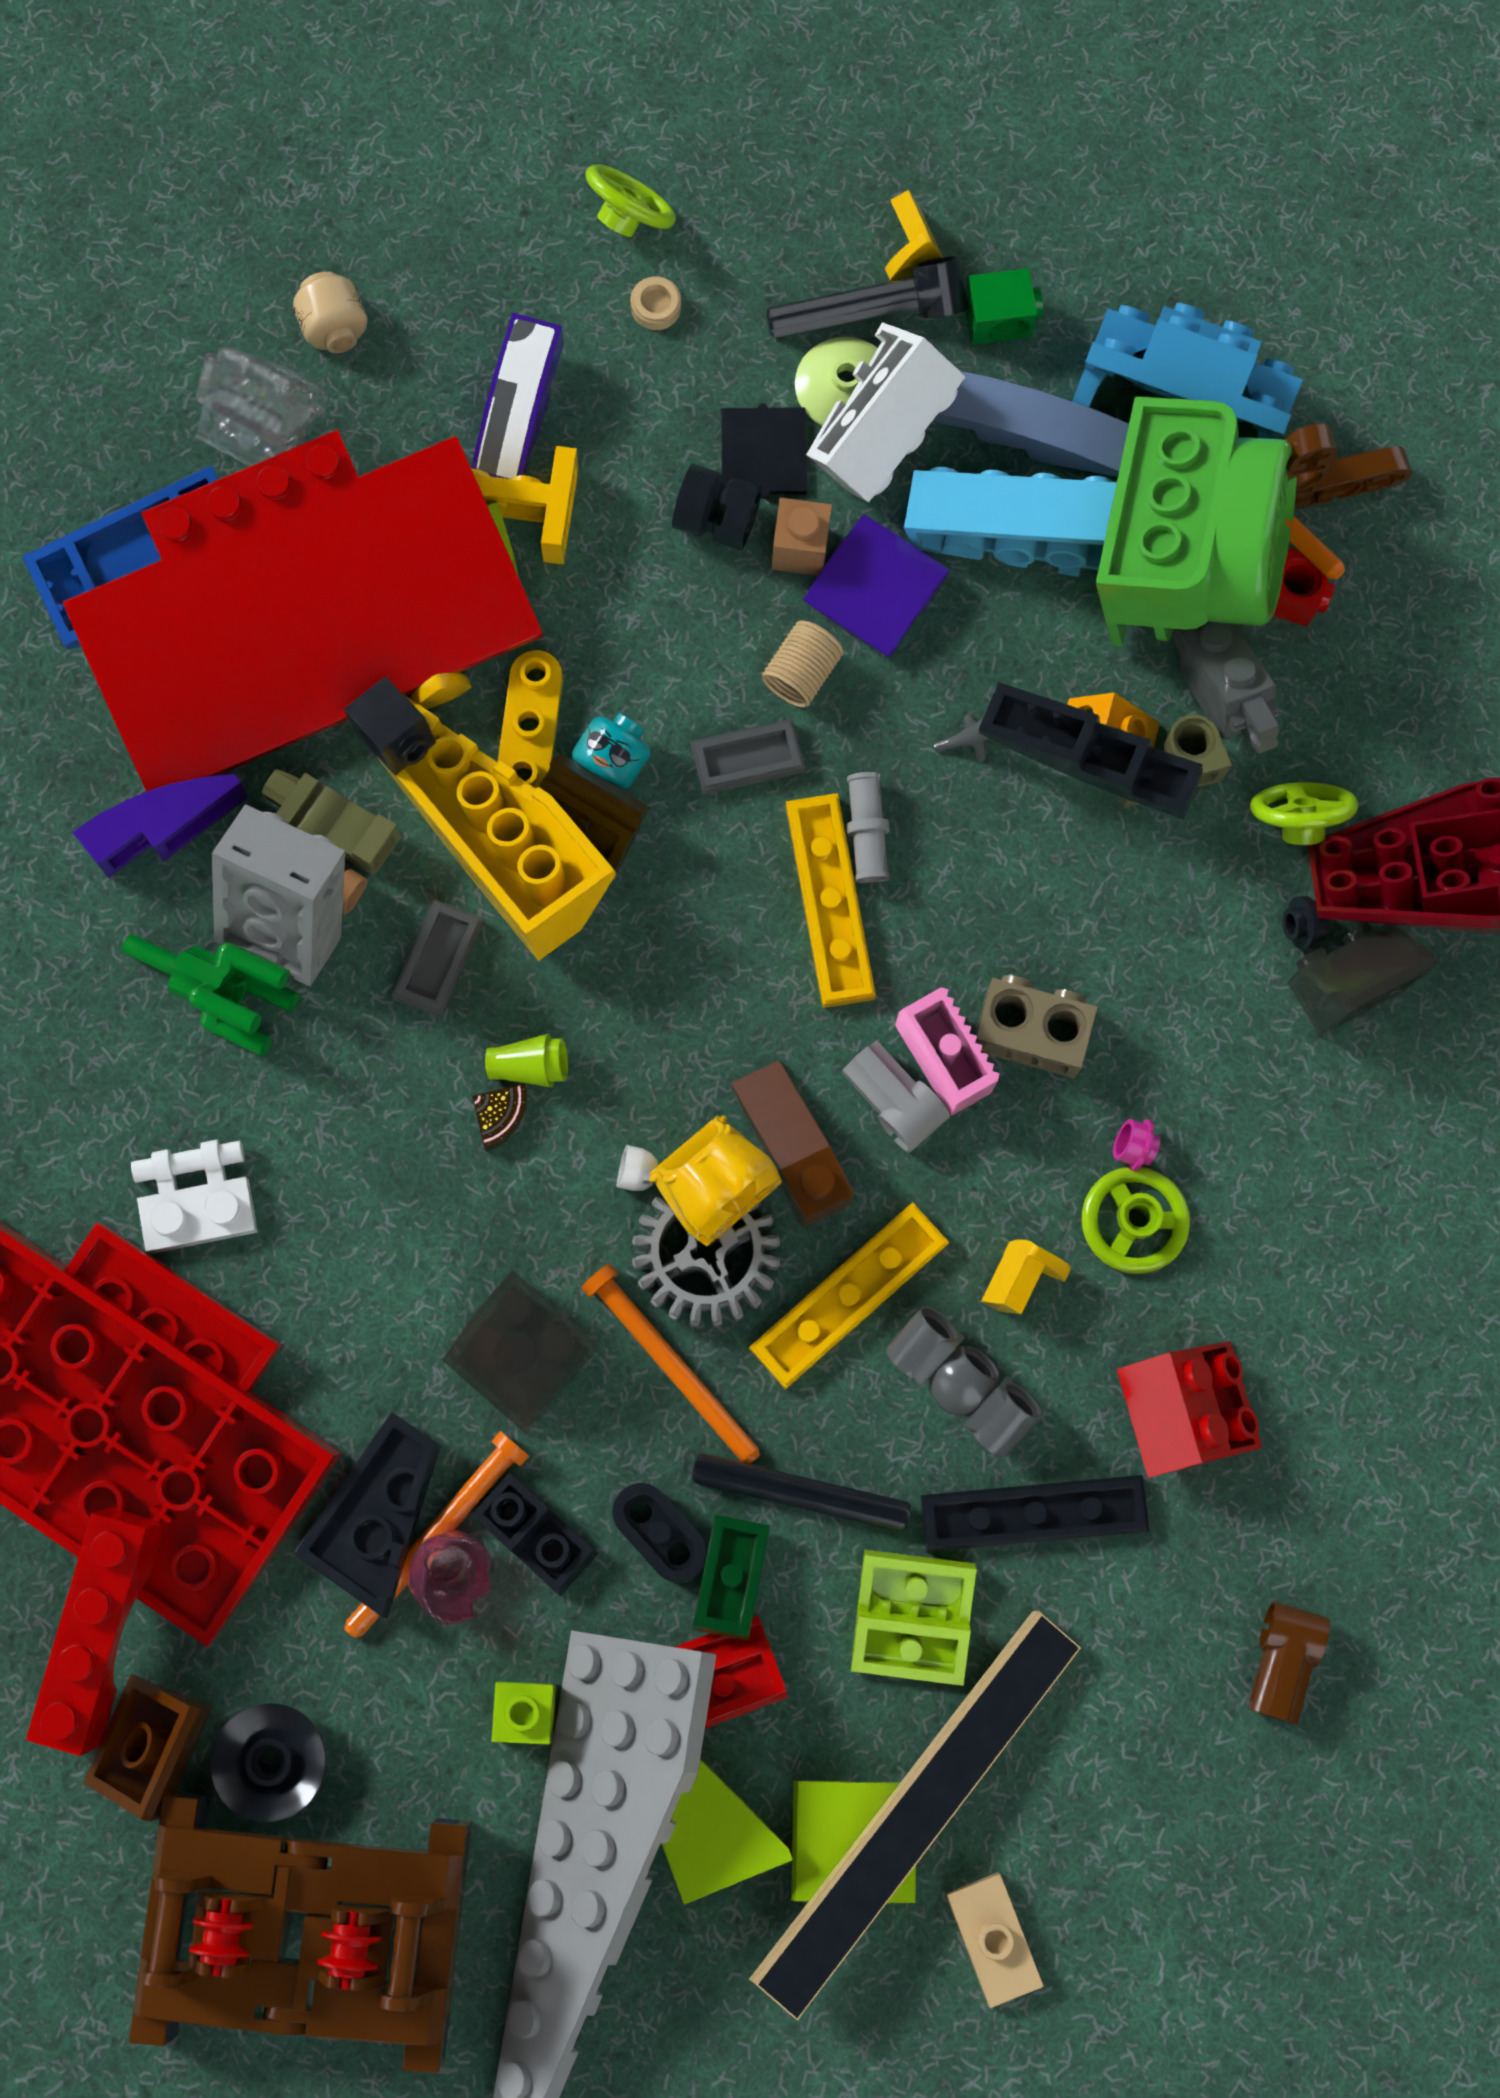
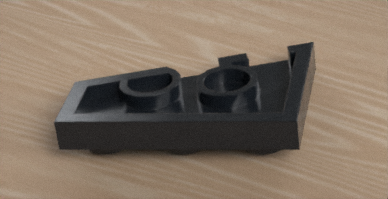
(373, 1516)

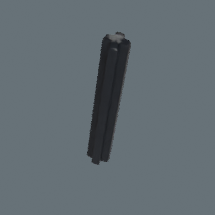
(801, 1492)

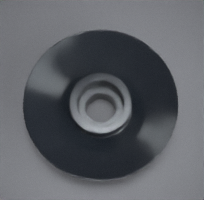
(238, 1767)

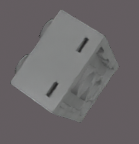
(278, 892)

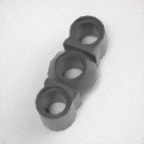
(964, 1381)

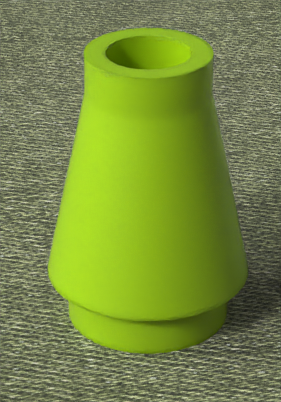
(529, 1061)

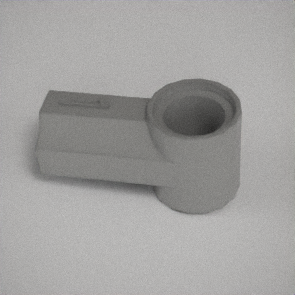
(902, 1104)

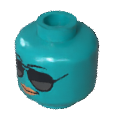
(613, 750)

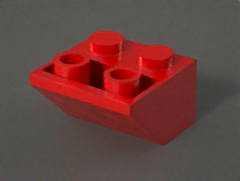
(1189, 1408)

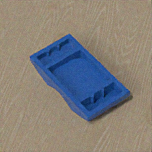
(100, 553)

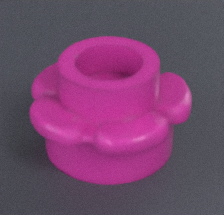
(1136, 1144)

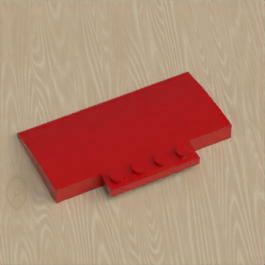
(294, 600)
(143, 1403)

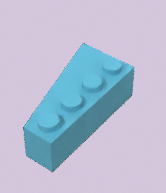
(1011, 517)

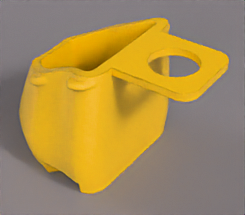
(715, 1180)

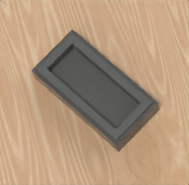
(747, 756)
(437, 958)

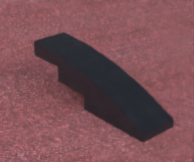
(1090, 751)

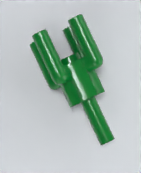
(219, 985)

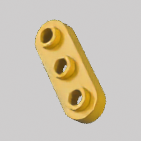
(536, 701)

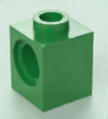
(1002, 306)

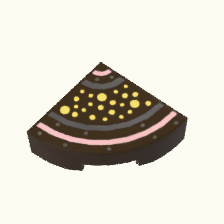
(500, 1114)

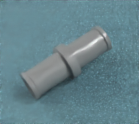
(868, 827)

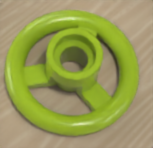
(627, 201)
(1304, 815)
(1156, 1219)

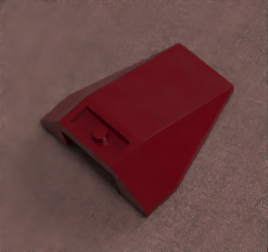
(1417, 864)

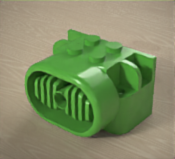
(1194, 522)

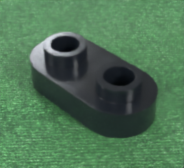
(659, 1533)

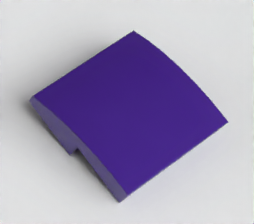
(876, 585)

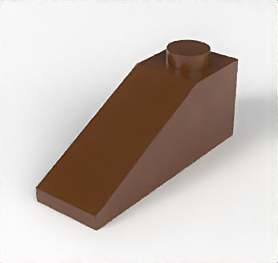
(794, 1144)

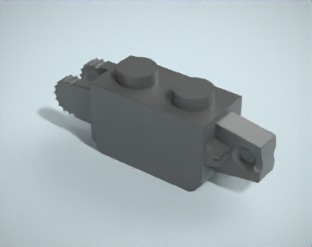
(1229, 683)

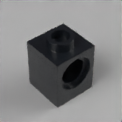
(390, 726)

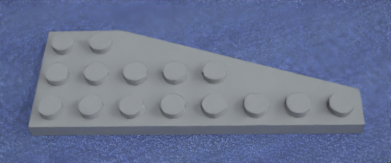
(614, 1776)

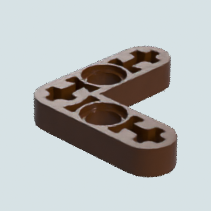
(1324, 476)

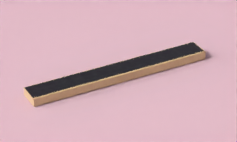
(914, 1815)

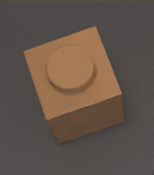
(801, 536)

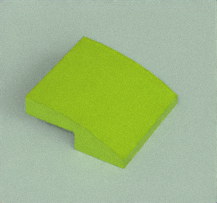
(913, 1617)
(825, 1826)

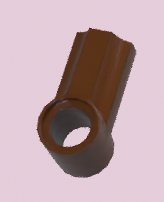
(1290, 1651)

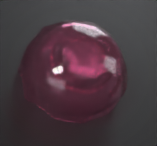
(450, 1576)

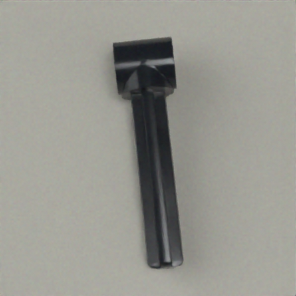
(934, 289)

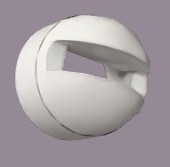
(635, 1169)

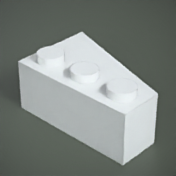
(886, 412)

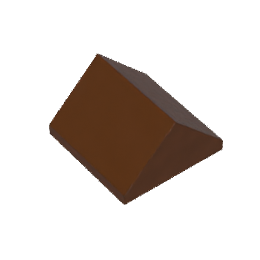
(147, 1747)

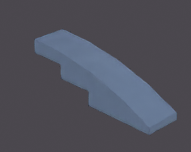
(1039, 422)

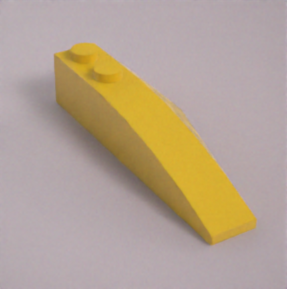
(507, 839)

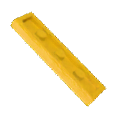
(830, 900)
(848, 1295)

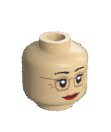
(330, 312)

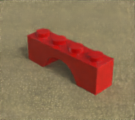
(80, 1670)

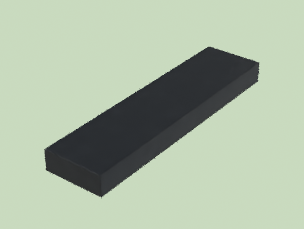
(1034, 1513)

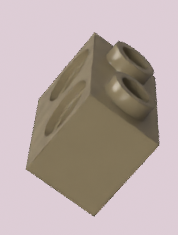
(1031, 1040)

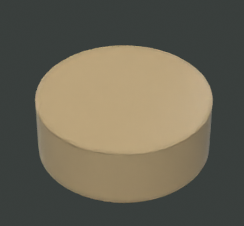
(655, 303)

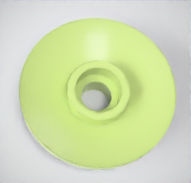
(817, 374)

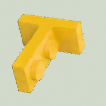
(534, 501)

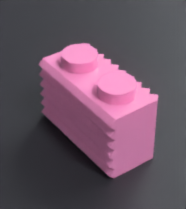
(946, 1051)

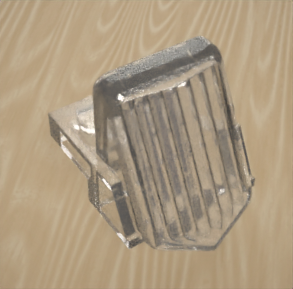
(254, 405)

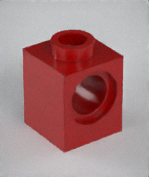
(1318, 591)

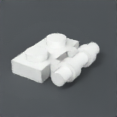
(195, 1213)

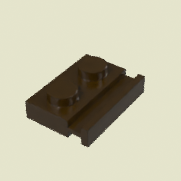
(596, 806)

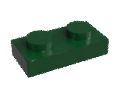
(731, 1577)

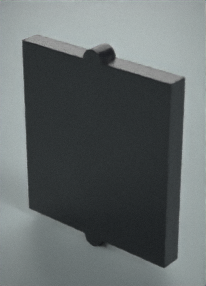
(765, 448)

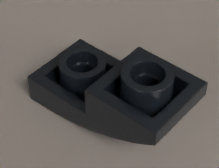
(534, 1534)

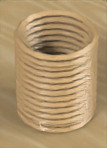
(802, 663)

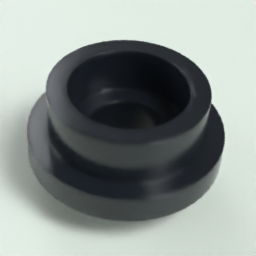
(1302, 923)

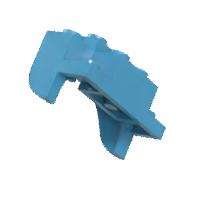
(1192, 362)

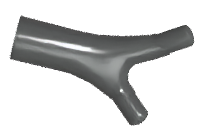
(967, 737)

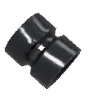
(699, 501)

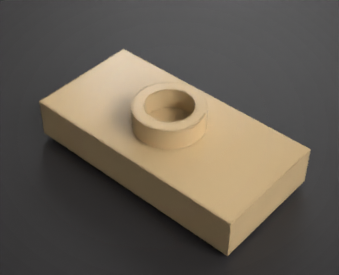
(994, 1940)

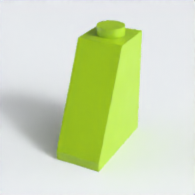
(718, 1839)

